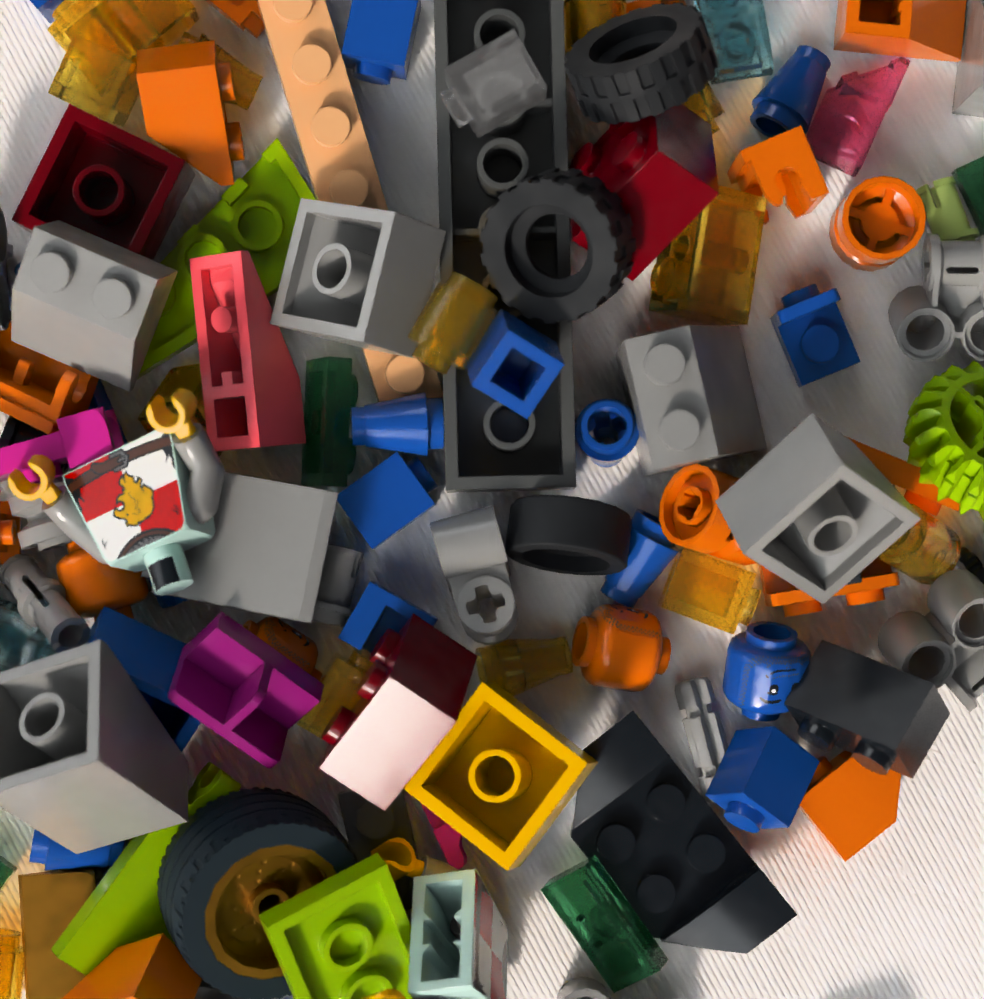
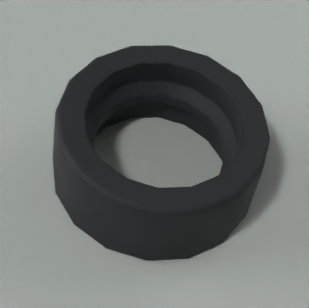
(568, 535)

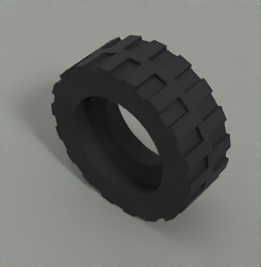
(641, 63)
(515, 272)

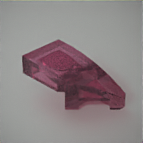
(852, 115)

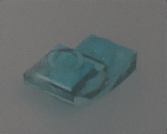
(738, 38)

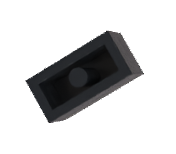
(867, 710)

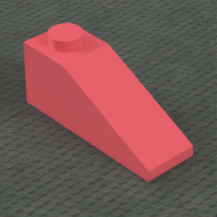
(244, 363)

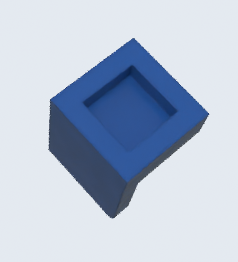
(376, 613)

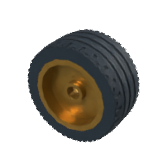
(231, 867)

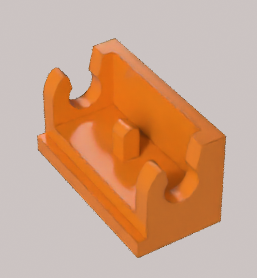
(781, 169)
(39, 387)

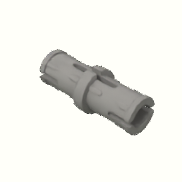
(30, 585)

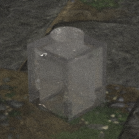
(493, 85)

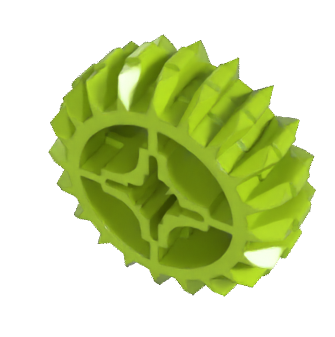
(948, 435)

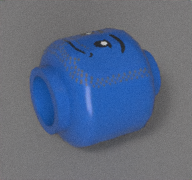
(764, 669)

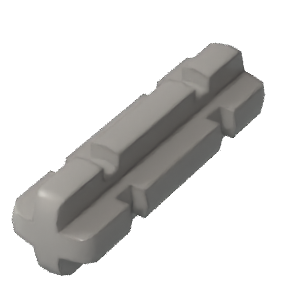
(702, 728)

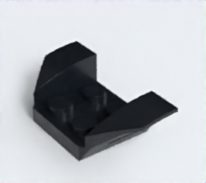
(670, 848)

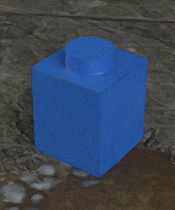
(380, 39)
(514, 364)
(388, 498)
(762, 779)

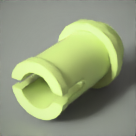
(945, 211)

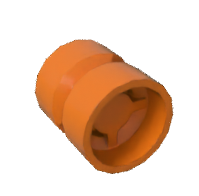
(877, 223)
(692, 516)

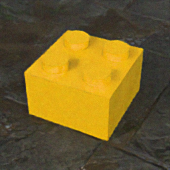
(501, 775)

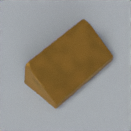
(46, 908)

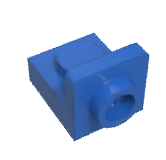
(813, 334)

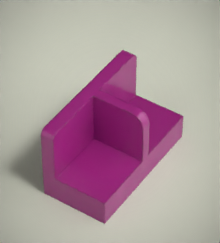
(242, 688)

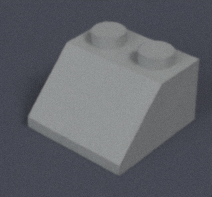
(357, 275)
(88, 302)
(815, 510)

